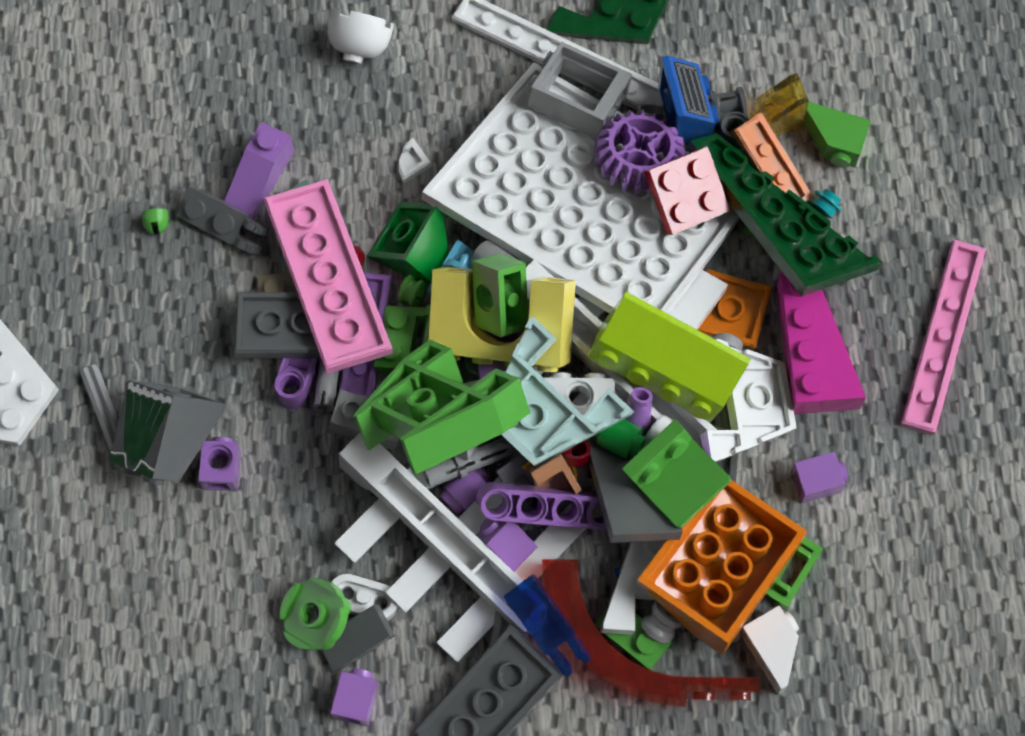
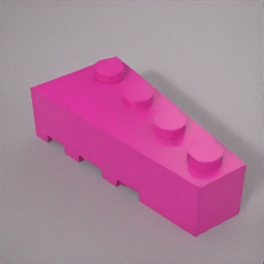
(815, 354)

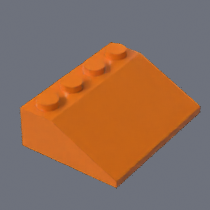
(722, 565)

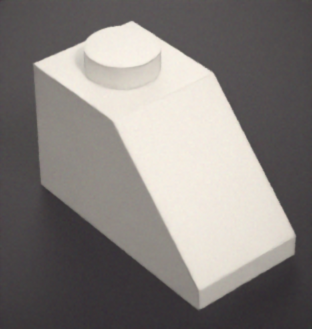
(773, 644)

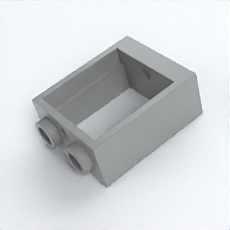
(588, 69)

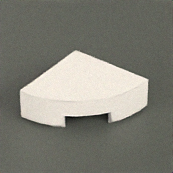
(412, 161)

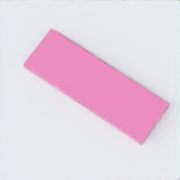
(327, 276)

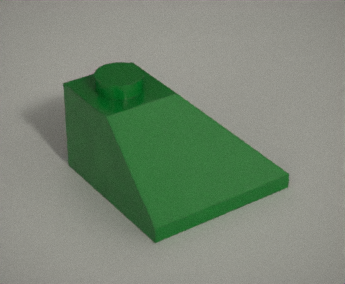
(412, 241)

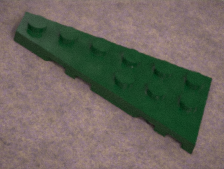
(785, 224)

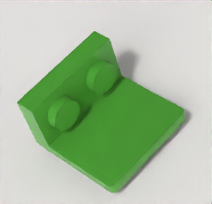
(677, 474)

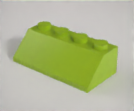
(668, 357)

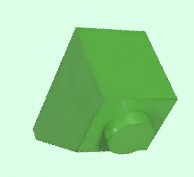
(836, 134)

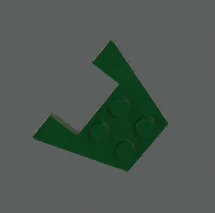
(612, 20)

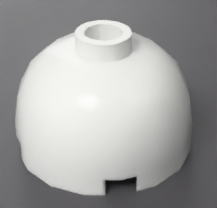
(358, 35)

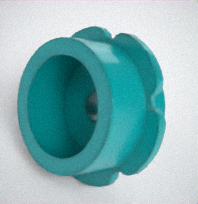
(826, 203)

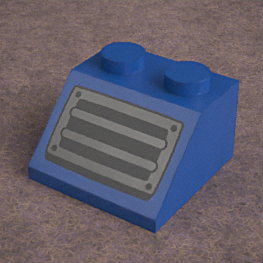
(686, 98)

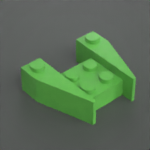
(435, 411)

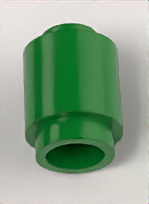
(621, 439)

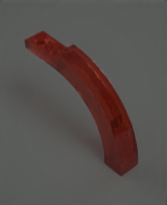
(616, 670)

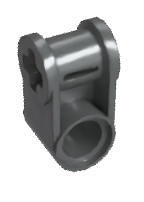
(731, 112)

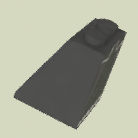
(161, 430)

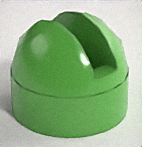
(158, 217)

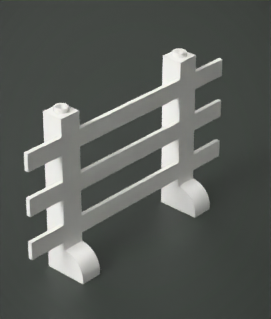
(454, 539)

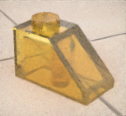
(783, 105)

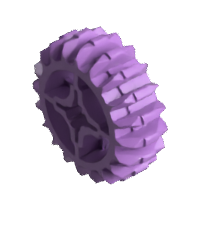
(641, 141)

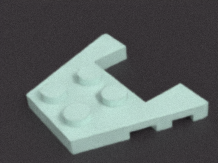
(553, 421)

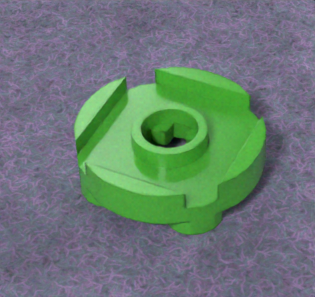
(332, 614)

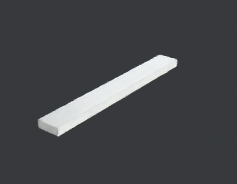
(536, 42)

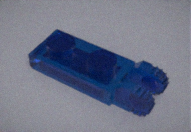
(545, 622)

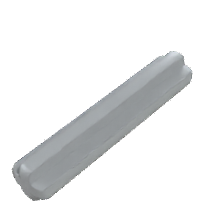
(101, 402)

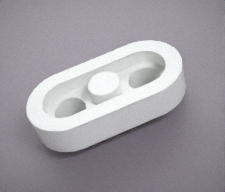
(365, 594)

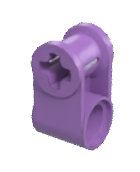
(299, 373)

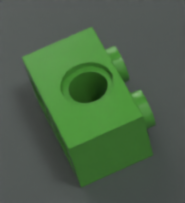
(500, 294)

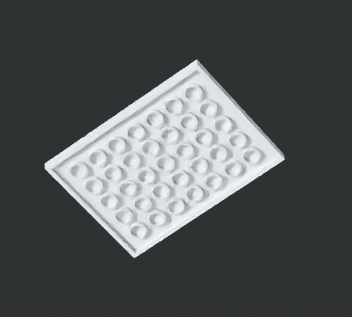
(544, 199)

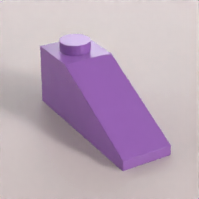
(259, 169)

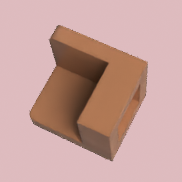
(553, 474)

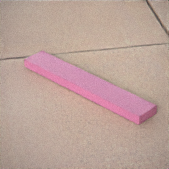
(943, 337)

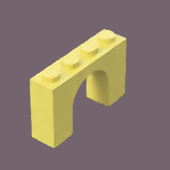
(454, 319)

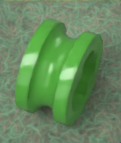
(412, 291)

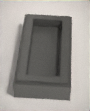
(359, 638)

